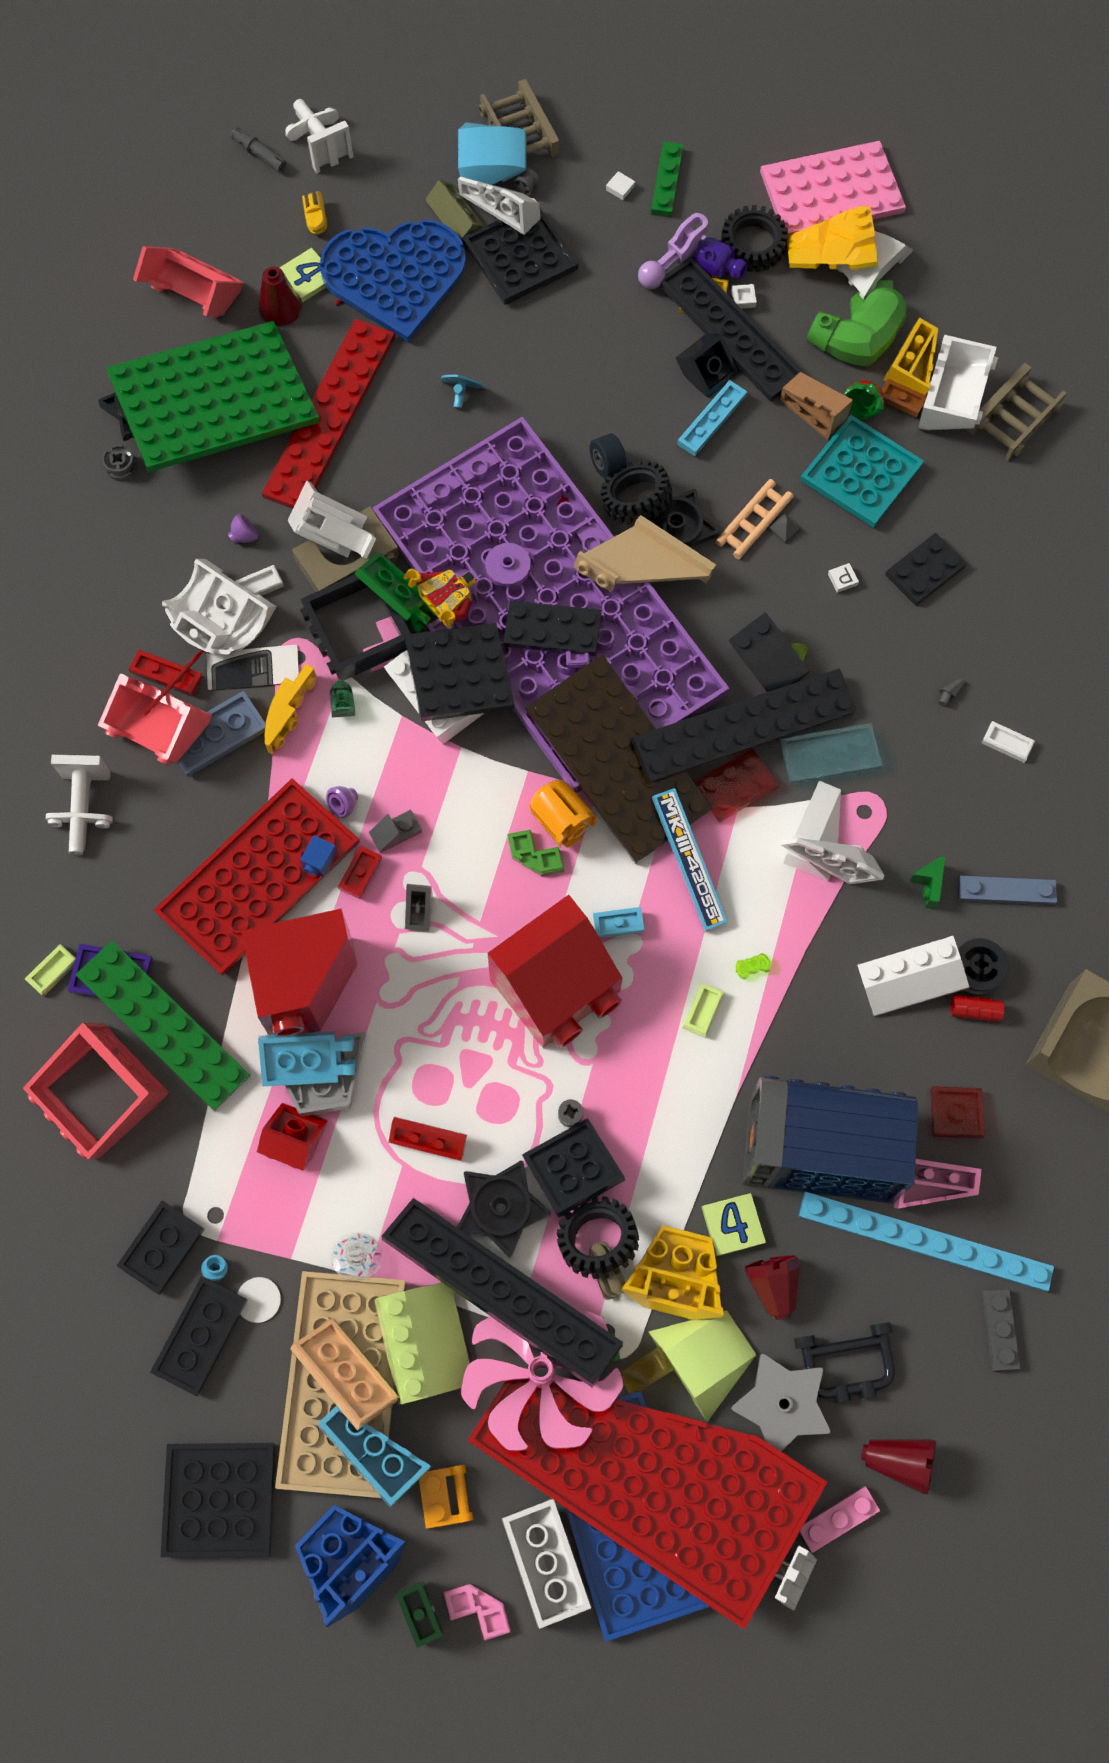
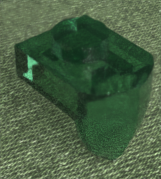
(341, 700)

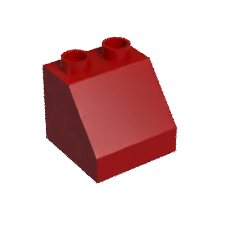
(299, 970)
(556, 973)

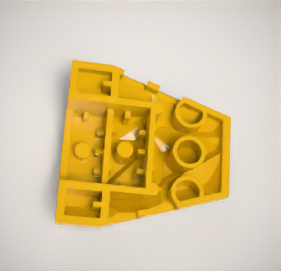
(838, 240)

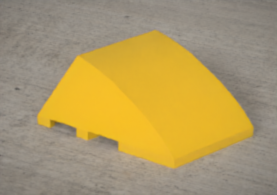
(677, 1276)

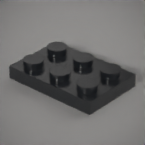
(925, 569)
(160, 1247)

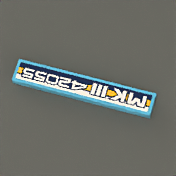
(689, 859)

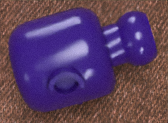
(719, 259)

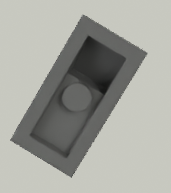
(394, 831)

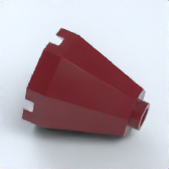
(775, 1284)

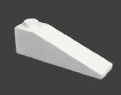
(506, 205)
(843, 861)

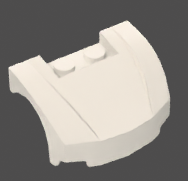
(217, 611)

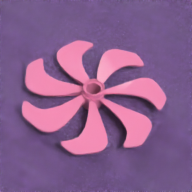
(505, 1416)

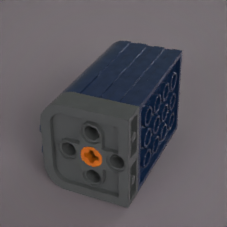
(830, 1140)

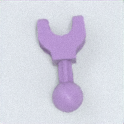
(679, 250)

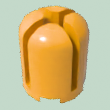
(561, 812)

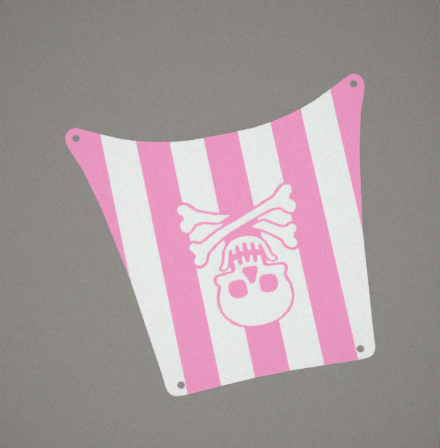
(455, 1051)

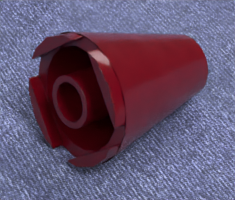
(278, 298)
(902, 1460)

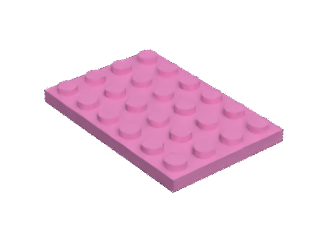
(830, 183)

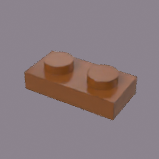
(903, 398)

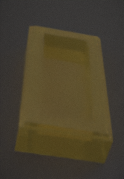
(646, 1371)

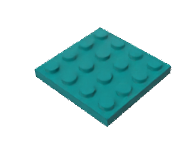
(861, 471)

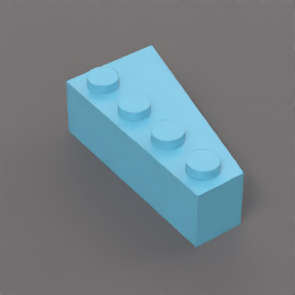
(378, 1459)

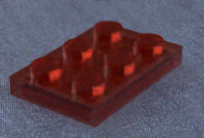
(736, 784)

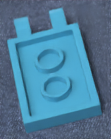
(304, 1058)

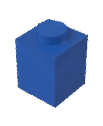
(318, 857)

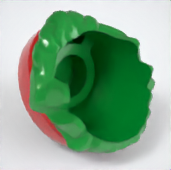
(867, 399)

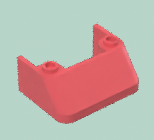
(189, 277)

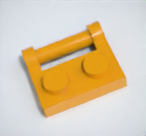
(436, 1497)

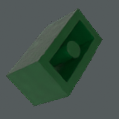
(420, 1614)

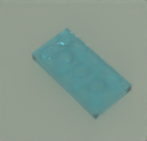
(830, 753)

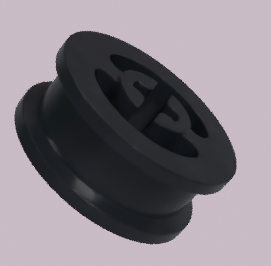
(993, 961)

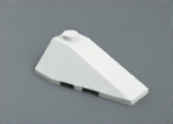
(819, 824)

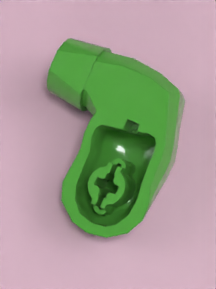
(866, 333)

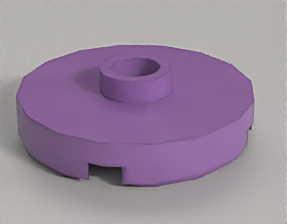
(511, 574)

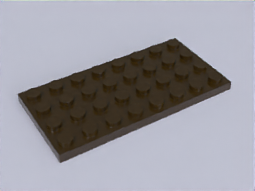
(591, 730)

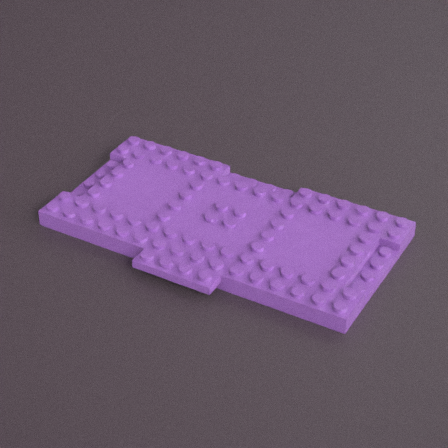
(510, 494)

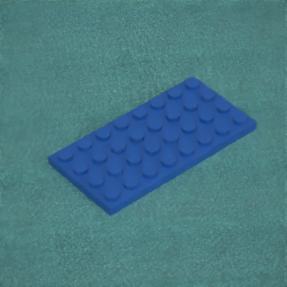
(622, 1586)

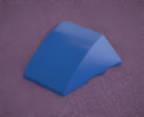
(346, 1561)

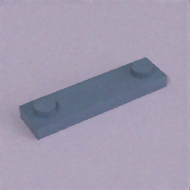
(1007, 890)

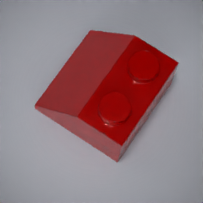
(291, 1137)

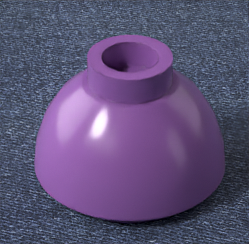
(242, 530)
(341, 800)

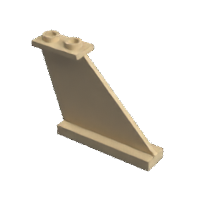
(642, 556)

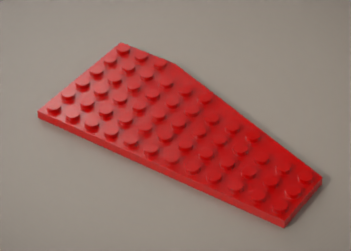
(672, 1490)

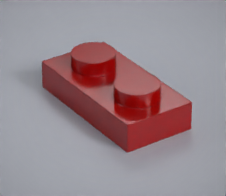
(360, 872)

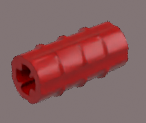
(977, 1008)

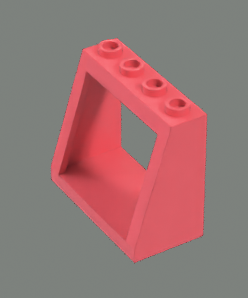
(121, 1060)

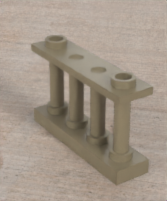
(532, 111)
(1007, 393)

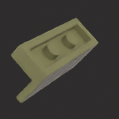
(453, 209)

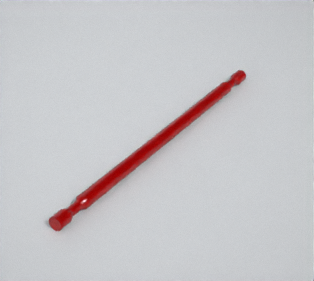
(173, 682)

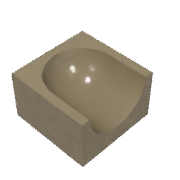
(1076, 1041)

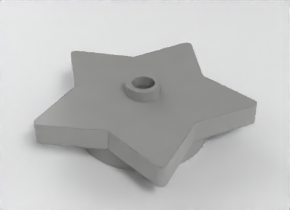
(762, 1403)

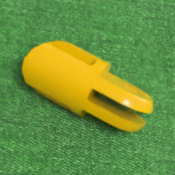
(315, 214)

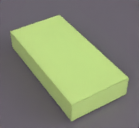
(51, 970)
(703, 1010)

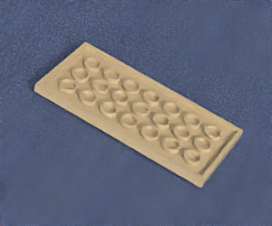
(306, 1454)

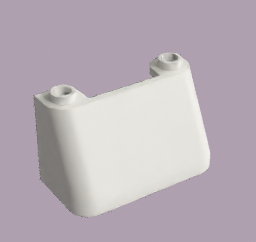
(957, 385)

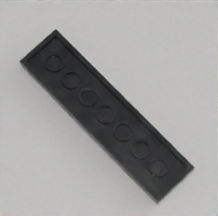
(719, 314)

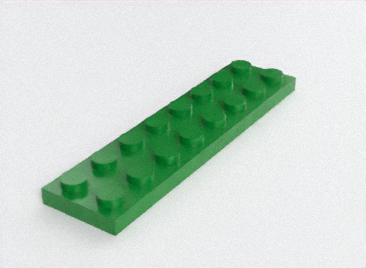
(163, 1025)

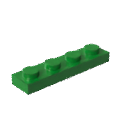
(667, 179)

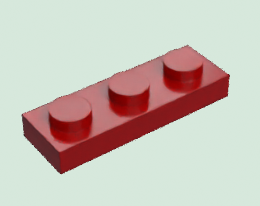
(164, 671)
(427, 1138)

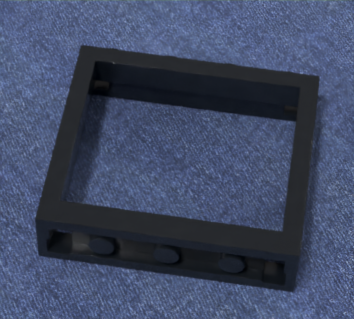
(364, 660)

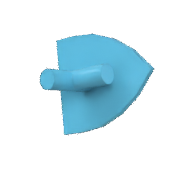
(459, 388)

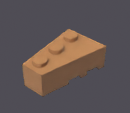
(816, 404)

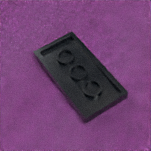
(552, 628)
(199, 1336)

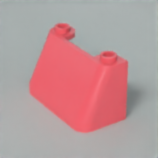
(167, 728)

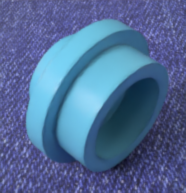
(214, 1262)

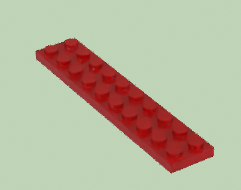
(336, 405)

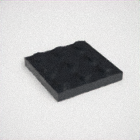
(573, 1167)

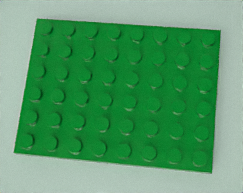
(211, 396)

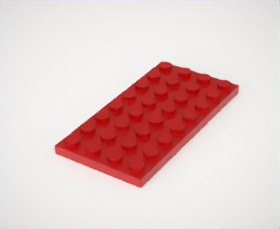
(253, 876)

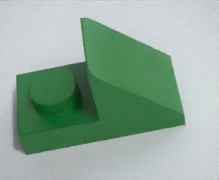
(932, 878)

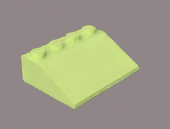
(423, 1341)

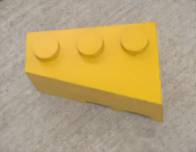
(914, 361)

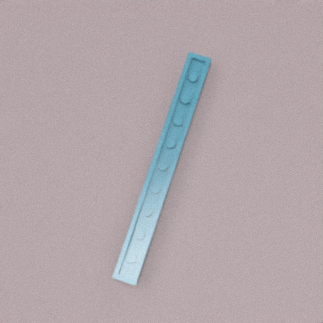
(926, 1242)

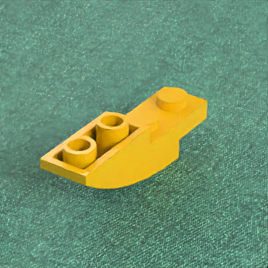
(282, 712)

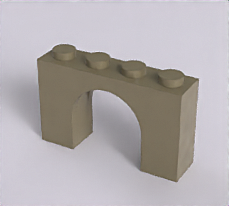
(324, 573)

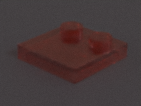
(957, 1112)

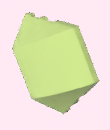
(706, 1357)

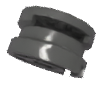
(119, 462)

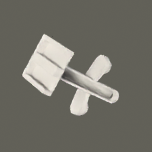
(324, 143)
(81, 771)
(794, 1577)

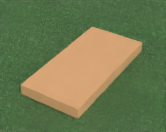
(344, 1373)

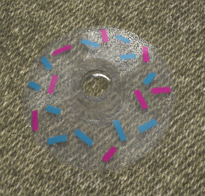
(356, 1266)

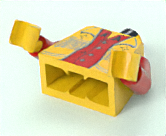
(444, 593)

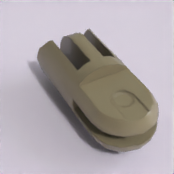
(611, 1286)

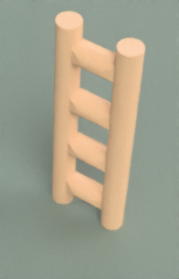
(753, 506)

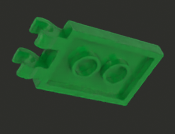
(391, 586)

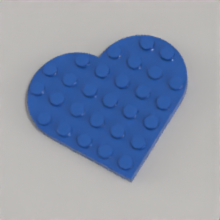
(394, 275)

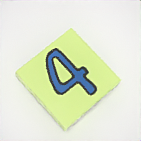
(305, 274)
(733, 1224)

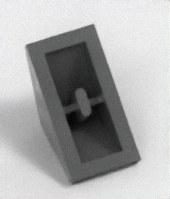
(418, 907)

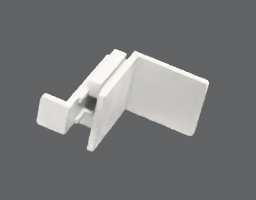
(330, 523)

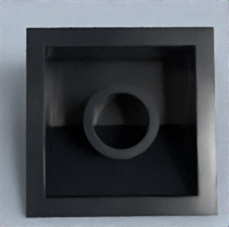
(707, 363)

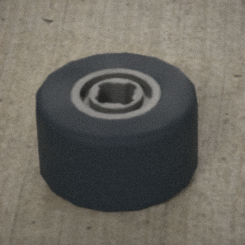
(607, 455)

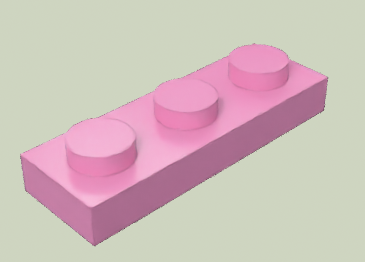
(838, 1519)

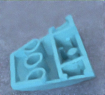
(491, 152)

